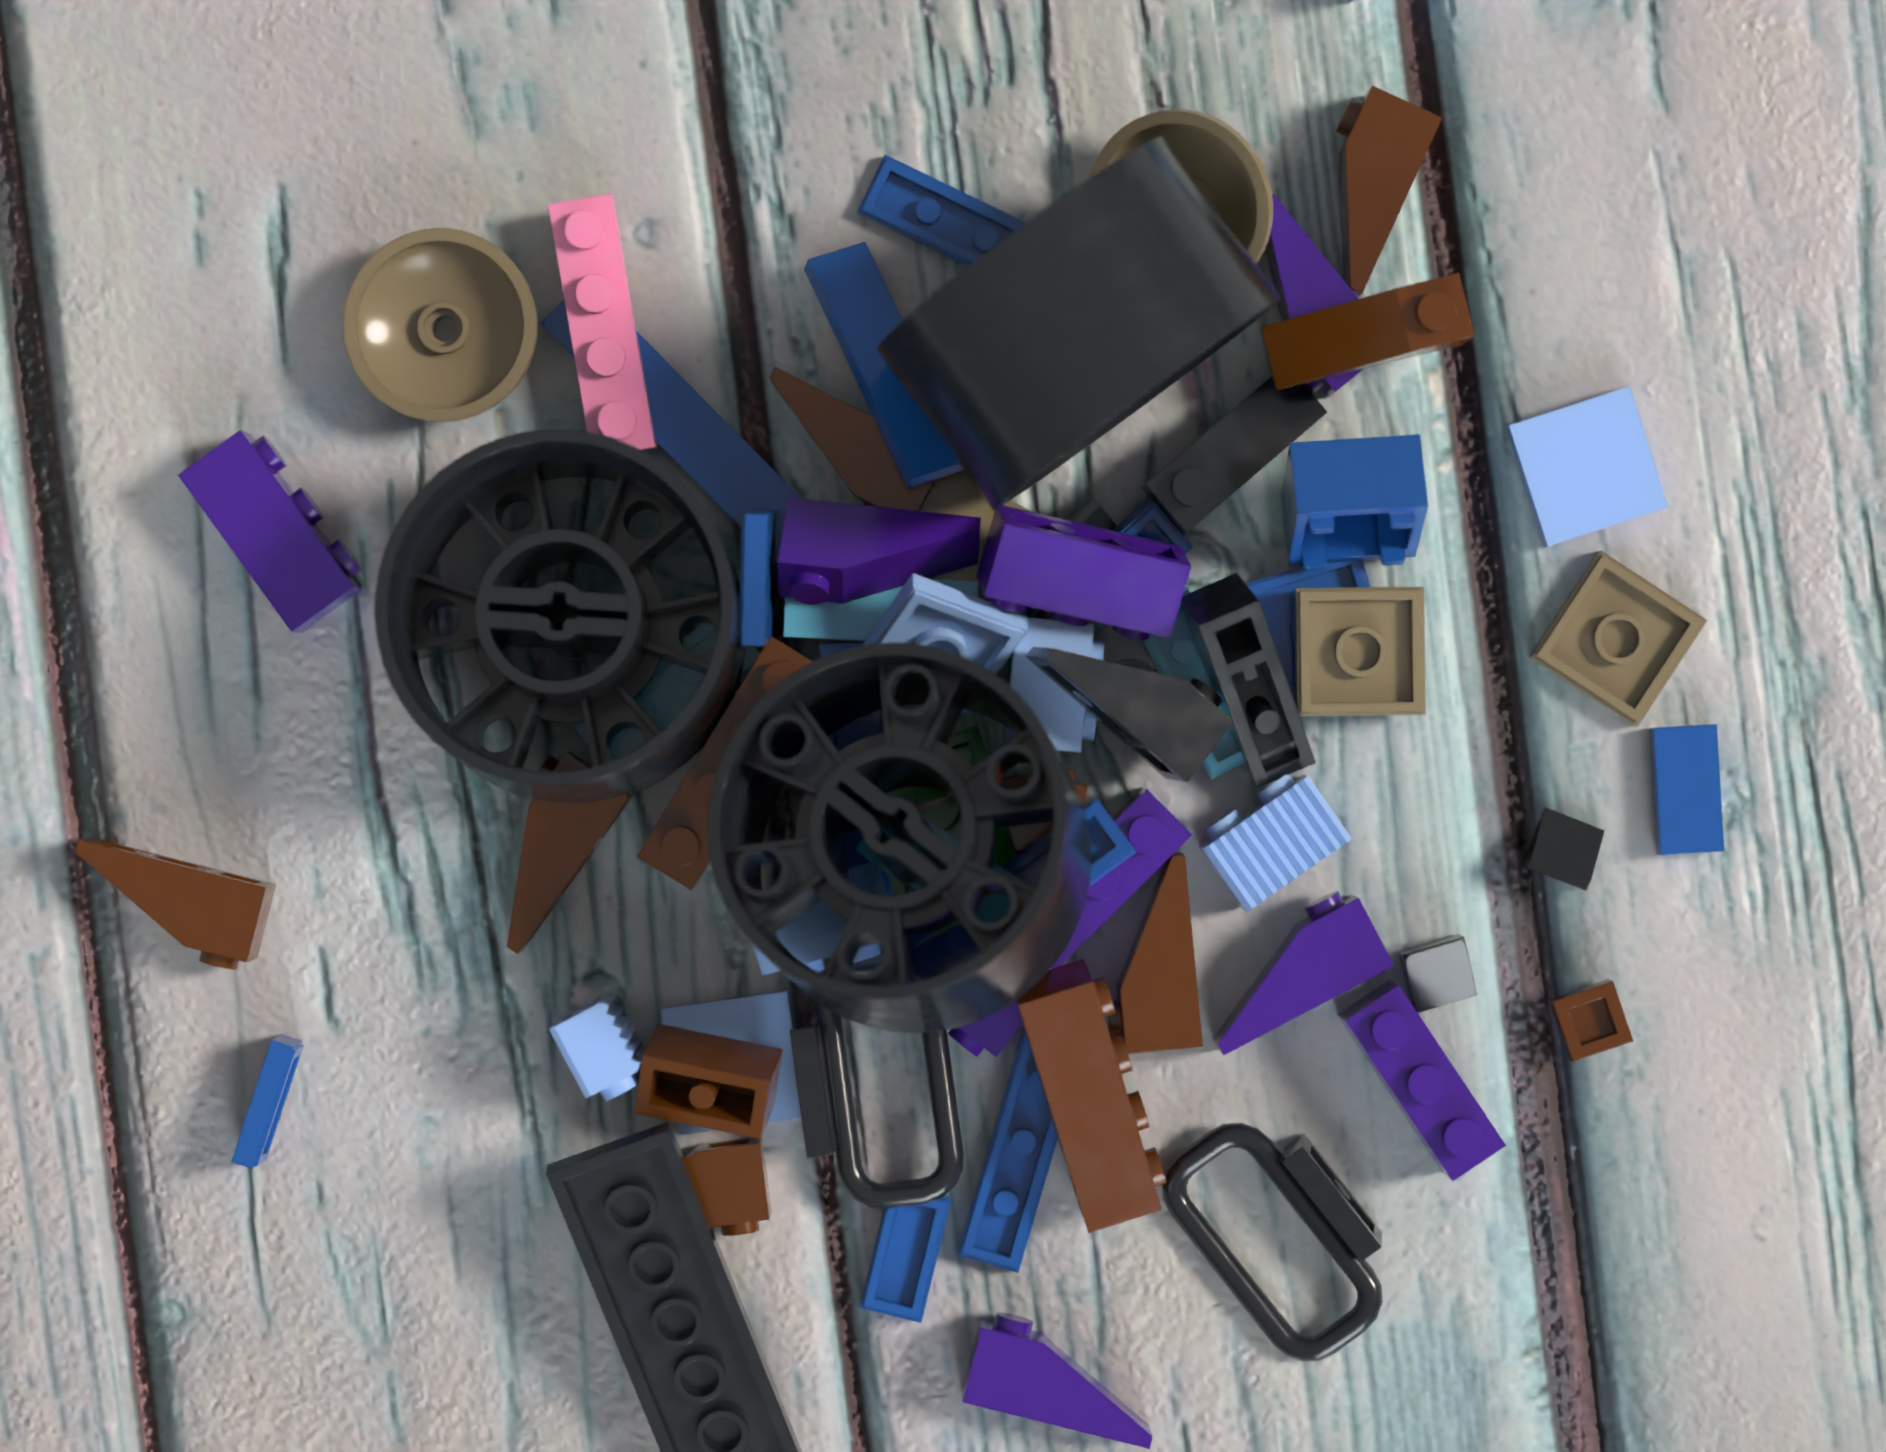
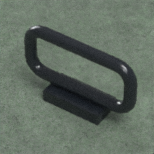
(831, 1118)
(1319, 1201)

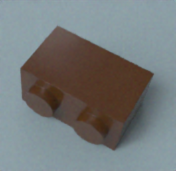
(708, 1081)

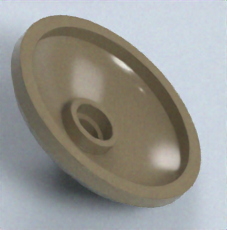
(1218, 162)
(404, 296)

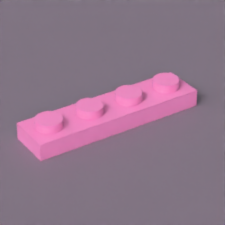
(602, 320)

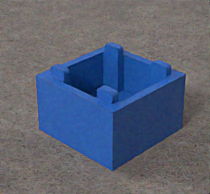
(1354, 500)

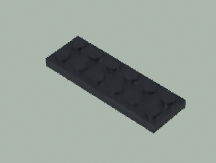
(670, 1297)

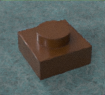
(1591, 1020)

